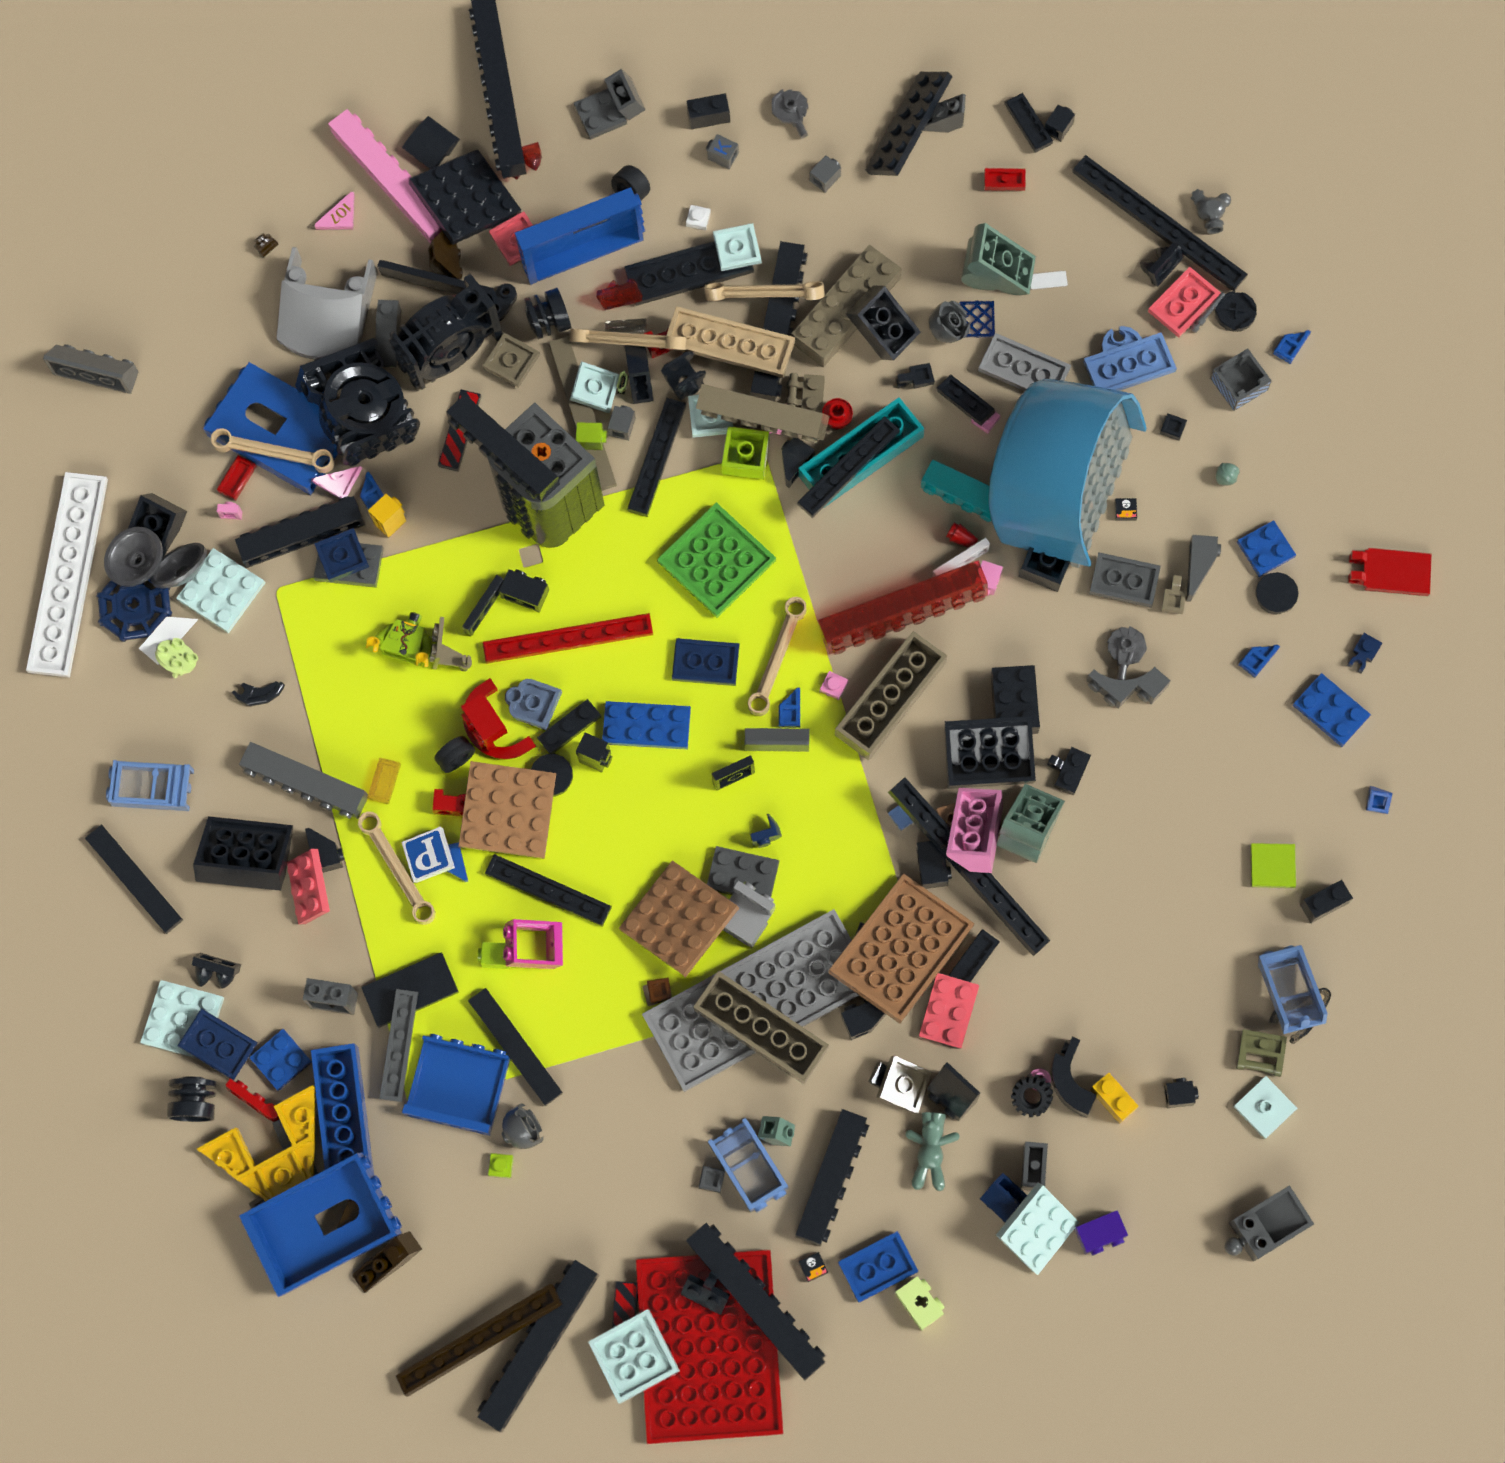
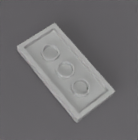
(1020, 364)

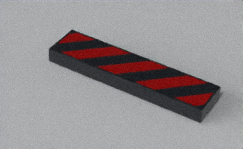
(455, 442)
(624, 1302)

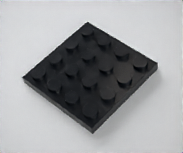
(464, 196)

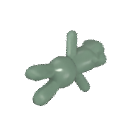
(930, 1154)

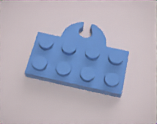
(1129, 361)

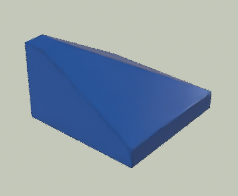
(1378, 800)

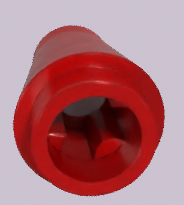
(960, 535)

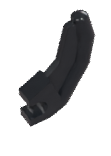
(256, 696)

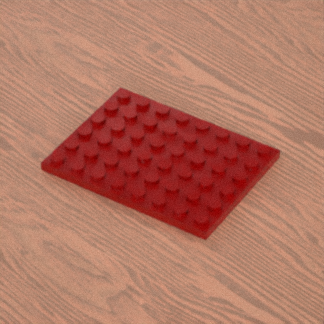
(725, 1360)

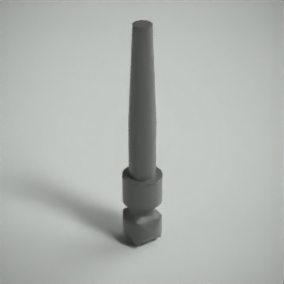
(1202, 319)

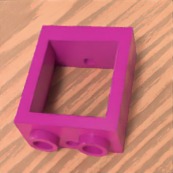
(554, 943)

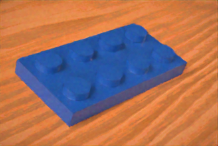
(646, 725)

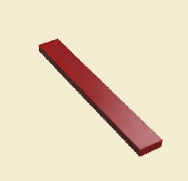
(567, 638)

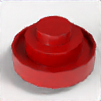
(839, 412)

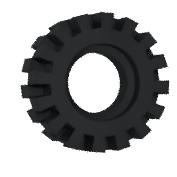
(1032, 1108)

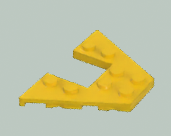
(282, 1169)

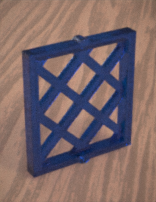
(984, 312)

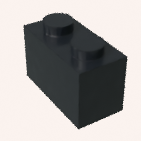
(708, 111)
(524, 590)
(594, 752)
(932, 866)
(1326, 901)

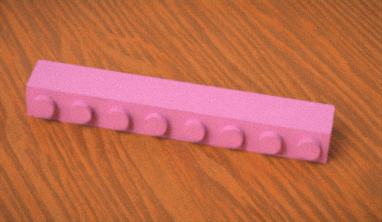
(383, 170)

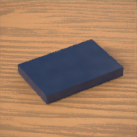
(705, 662)
(217, 1044)

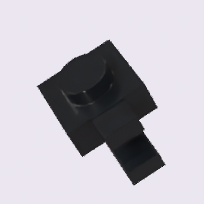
(918, 375)

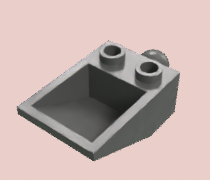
(1272, 1221)

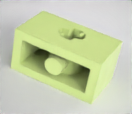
(922, 1316)

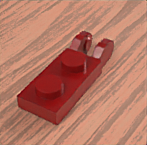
(254, 1100)

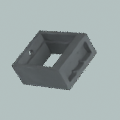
(322, 994)

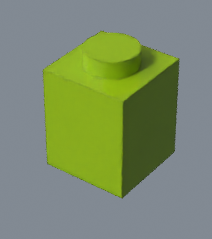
(591, 435)
(492, 955)

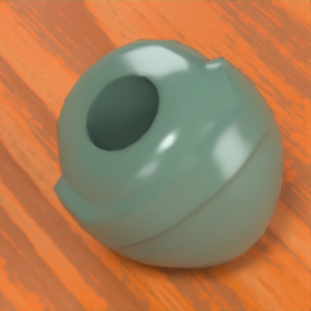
(1227, 474)

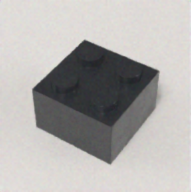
(1044, 570)

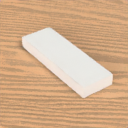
(964, 558)

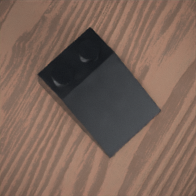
(160, 517)
(952, 1092)

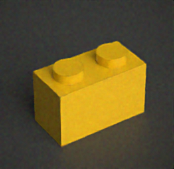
(387, 515)
(1114, 1098)

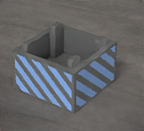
(1240, 379)

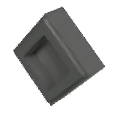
(711, 1179)

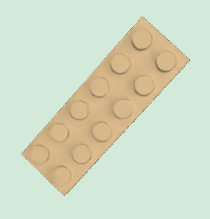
(732, 341)

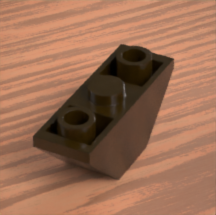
(445, 257)

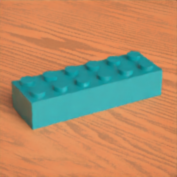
(898, 413)

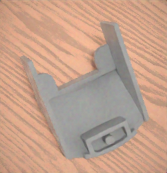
(322, 319)

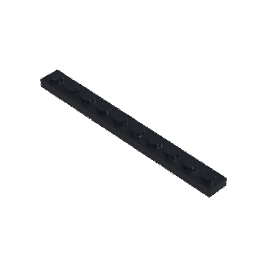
(1159, 223)
(983, 883)

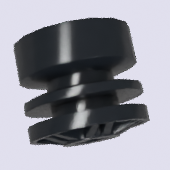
(547, 313)
(191, 1099)

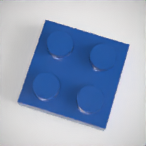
(1266, 548)
(280, 1059)

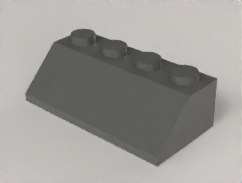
(92, 368)

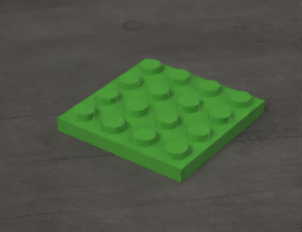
(716, 560)

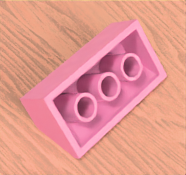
(975, 828)

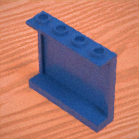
(457, 1084)

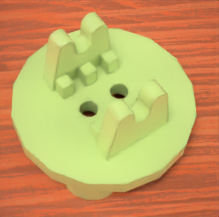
(176, 657)

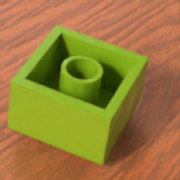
(745, 453)

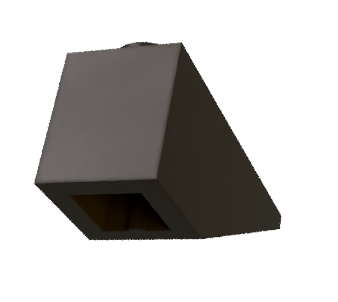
(387, 1261)

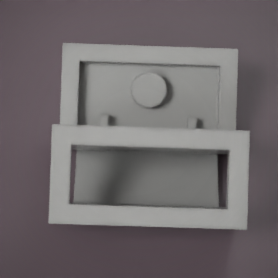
(752, 914)

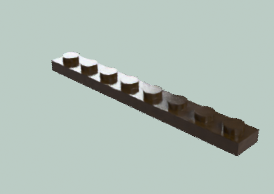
(478, 1340)

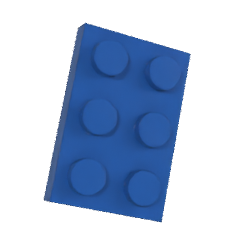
(1331, 710)
(878, 1267)

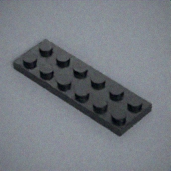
(908, 123)
(680, 272)

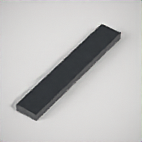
(427, 278)
(657, 457)
(848, 467)
(134, 879)
(548, 890)
(515, 1047)

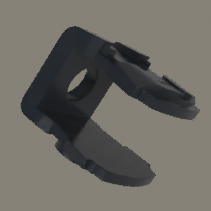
(680, 368)

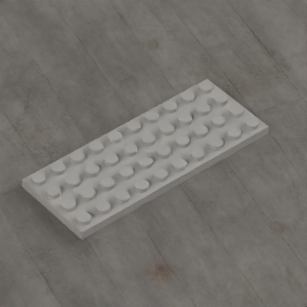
(784, 974)

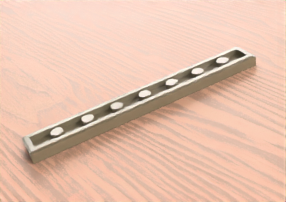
(567, 370)

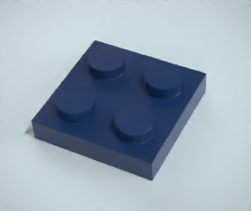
(341, 555)

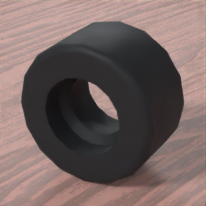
(631, 177)

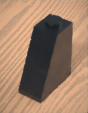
(639, 374)

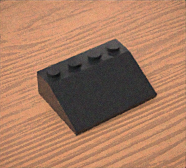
(989, 752)
(243, 853)

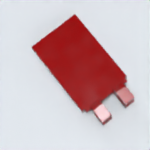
(1392, 571)

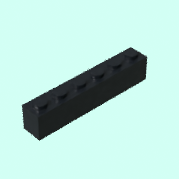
(503, 448)
(299, 531)
(831, 1178)

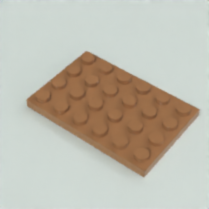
(901, 948)

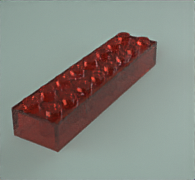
(904, 608)

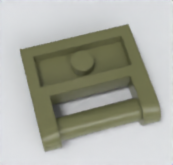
(1261, 1045)

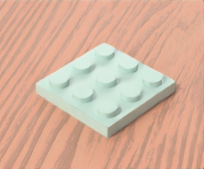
(221, 590)
(173, 1014)
(1037, 1228)
(633, 1356)

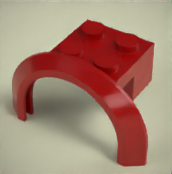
(485, 726)

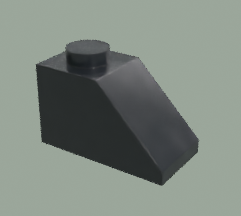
(794, 455)
(329, 853)

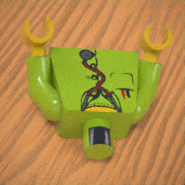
(404, 641)

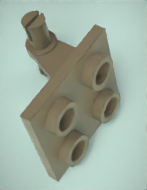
(444, 655)

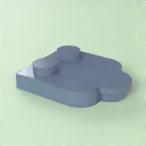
(533, 702)

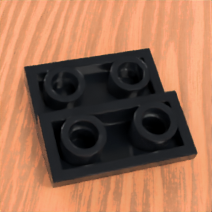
(430, 142)

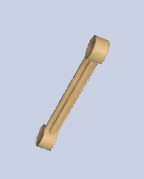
(718, 291)
(630, 339)
(272, 450)
(777, 656)
(396, 867)

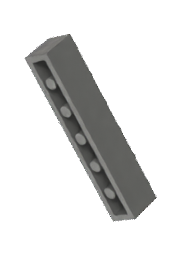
(303, 780)

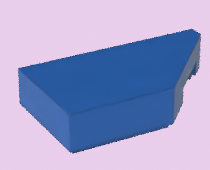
(1291, 345)
(370, 492)
(1257, 659)
(790, 711)
(459, 870)

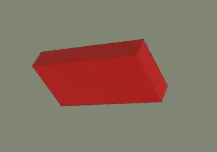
(236, 477)

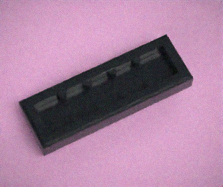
(1028, 122)
(974, 957)

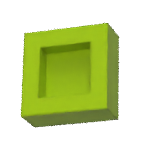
(500, 1165)

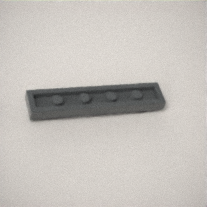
(399, 1045)

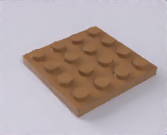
(507, 810)
(679, 918)

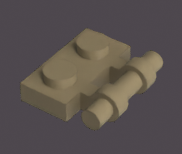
(812, 392)

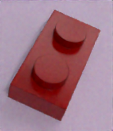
(1005, 179)

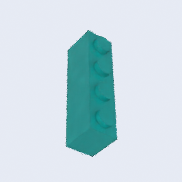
(957, 489)

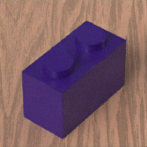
(1101, 1232)

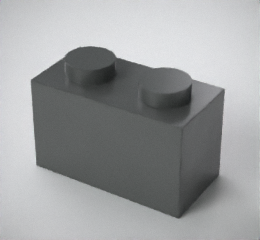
(624, 94)
(1033, 1165)

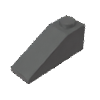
(387, 320)
(1202, 555)

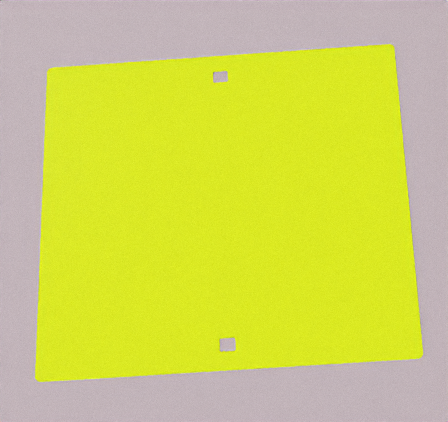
(611, 826)

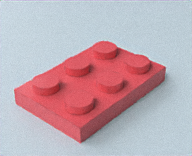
(1184, 302)
(308, 886)
(949, 1010)

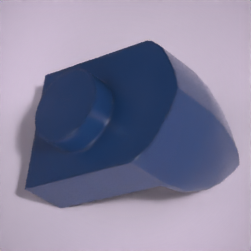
(766, 836)

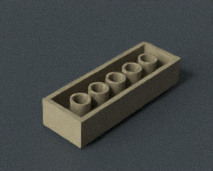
(827, 324)
(759, 411)
(890, 695)
(761, 1027)

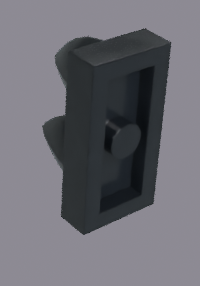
(1168, 259)
(207, 964)

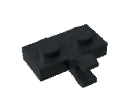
(1071, 769)
(706, 1293)

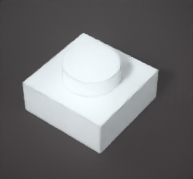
(698, 217)

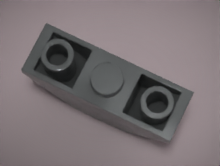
(947, 115)

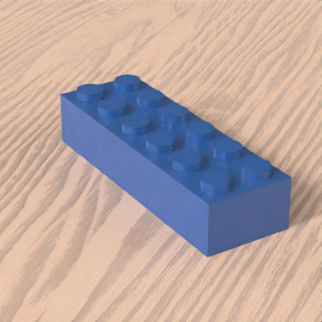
(341, 1103)

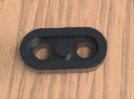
(505, 302)

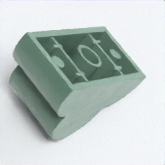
(997, 263)
(1030, 823)

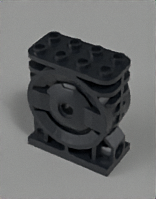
(445, 333)
(363, 379)

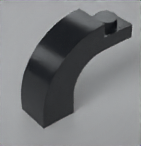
(1067, 1090)

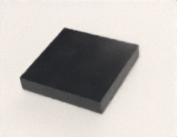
(733, 773)

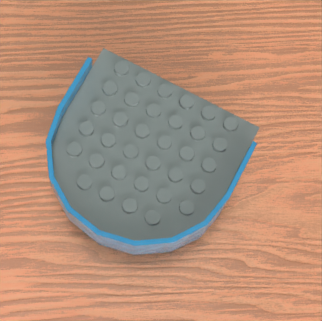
(1060, 466)

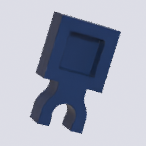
(1365, 650)

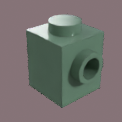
(776, 1131)

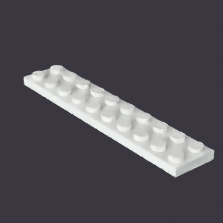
(67, 575)

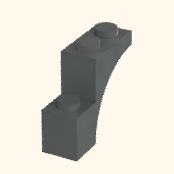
(1116, 691)

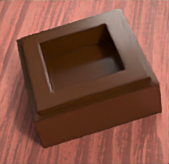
(659, 990)

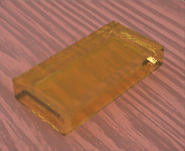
(384, 781)

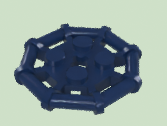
(130, 616)

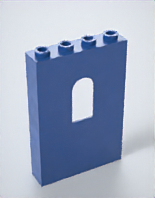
(554, 248)
(298, 432)
(291, 1238)

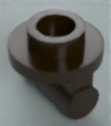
(265, 244)

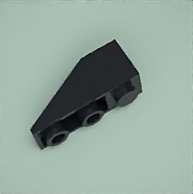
(861, 1019)

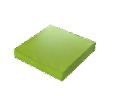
(1273, 865)

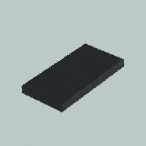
(428, 977)

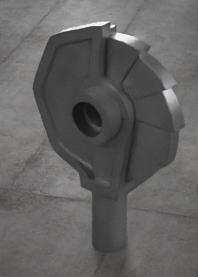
(791, 108)
(1127, 647)

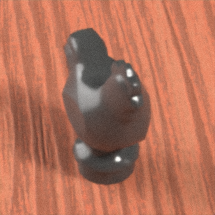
(1211, 209)

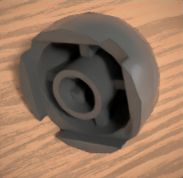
(949, 322)
(521, 1128)

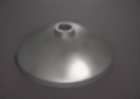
(126, 552)
(179, 566)

